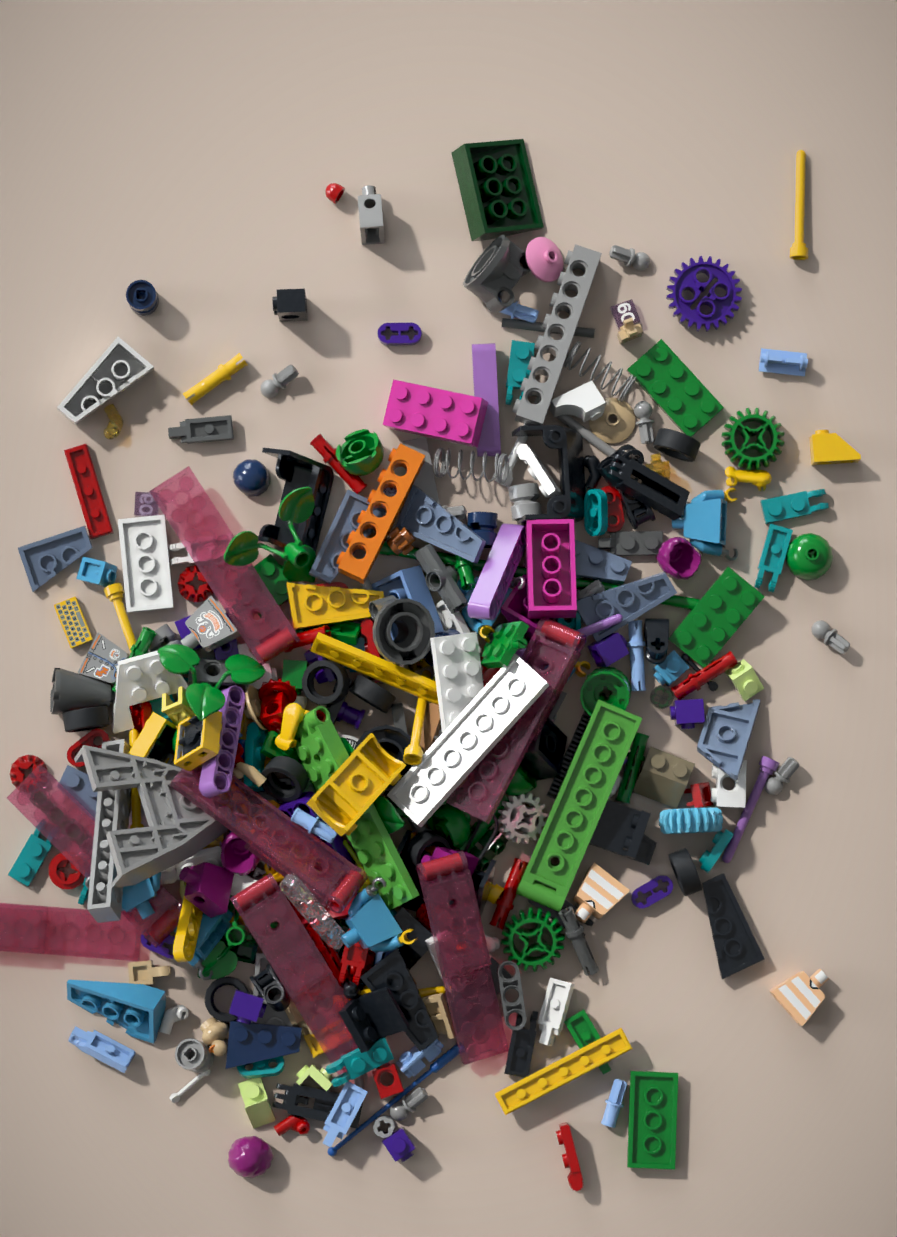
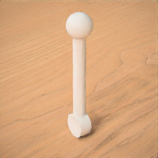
(175, 1097)

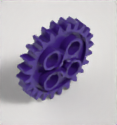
(720, 306)

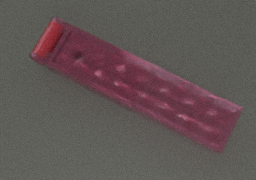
(236, 587)
(487, 783)
(72, 832)
(277, 839)
(66, 933)
(463, 956)
(296, 964)

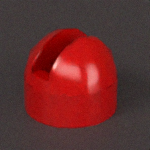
(334, 192)

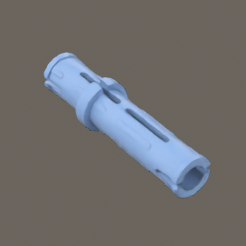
(636, 655)

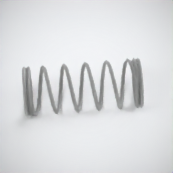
(568, 361)
(446, 461)

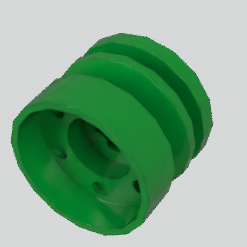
(595, 683)

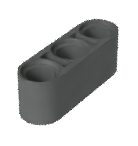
(511, 983)

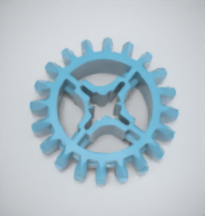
(690, 820)

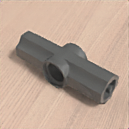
(441, 578)

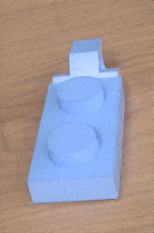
(102, 1048)
(343, 1112)

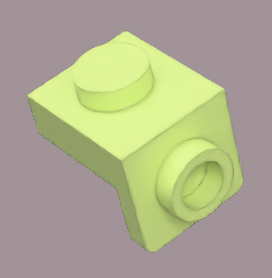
(744, 679)
(319, 1076)

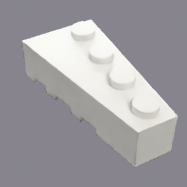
(108, 377)

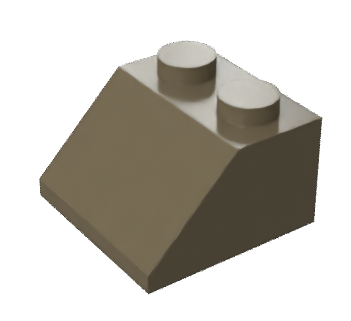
(663, 777)

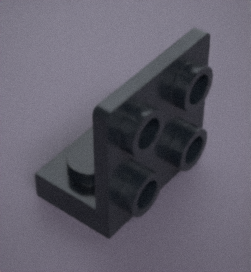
(620, 829)
(373, 1017)

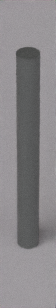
(537, 326)

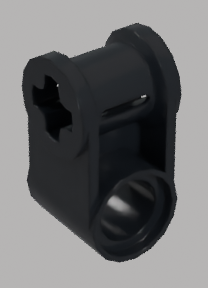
(604, 465)
(635, 508)
(656, 635)
(269, 986)

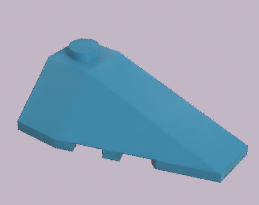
(132, 1006)

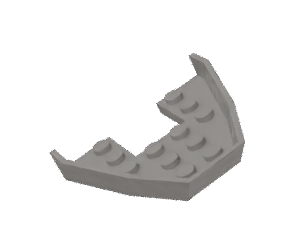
(175, 823)

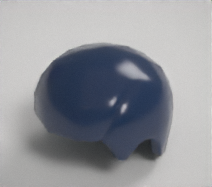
(251, 477)

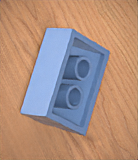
(409, 584)

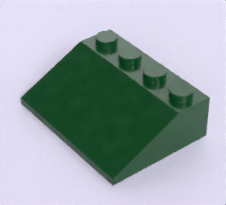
(497, 189)

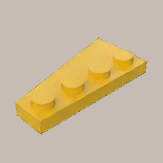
(328, 605)

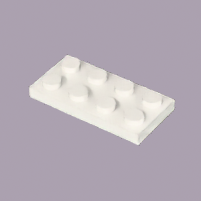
(145, 563)
(456, 673)

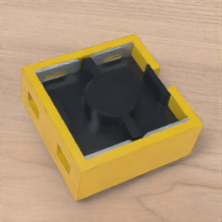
(155, 740)
(197, 740)

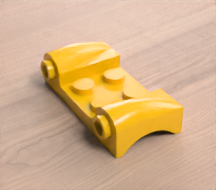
(355, 786)

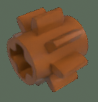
(401, 541)

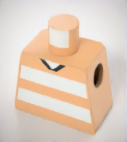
(597, 893)
(801, 995)

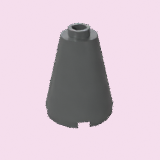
(77, 691)

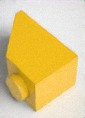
(831, 449)

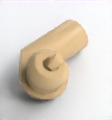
(251, 772)

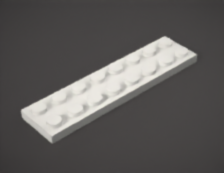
(468, 740)

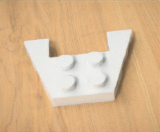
(140, 681)

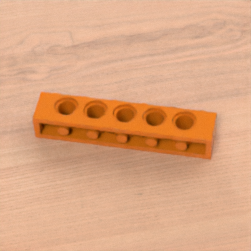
(360, 568)

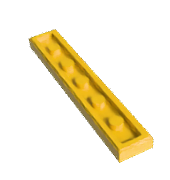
(375, 667)
(563, 1071)

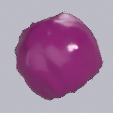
(678, 558)
(236, 857)
(250, 1156)

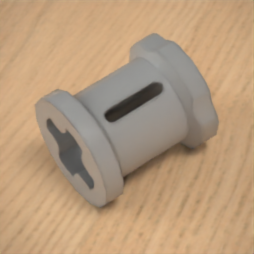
(387, 1119)

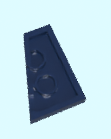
(260, 1042)

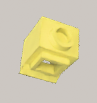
(179, 710)

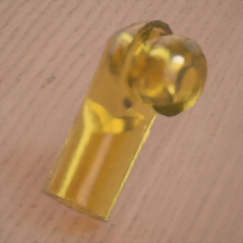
(115, 422)

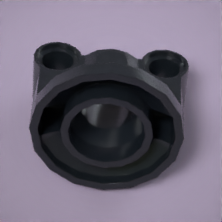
(390, 739)

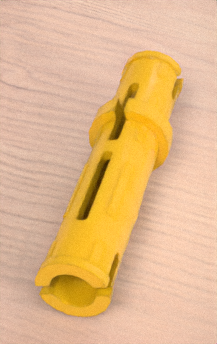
(215, 379)

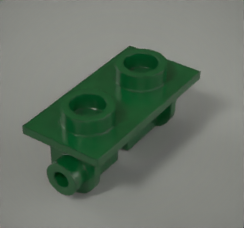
(496, 847)

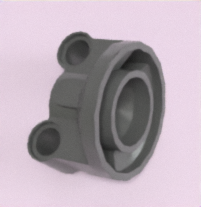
(497, 273)
(413, 625)

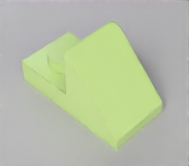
(256, 1102)

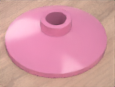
(544, 259)

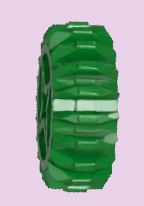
(745, 432)
(523, 935)

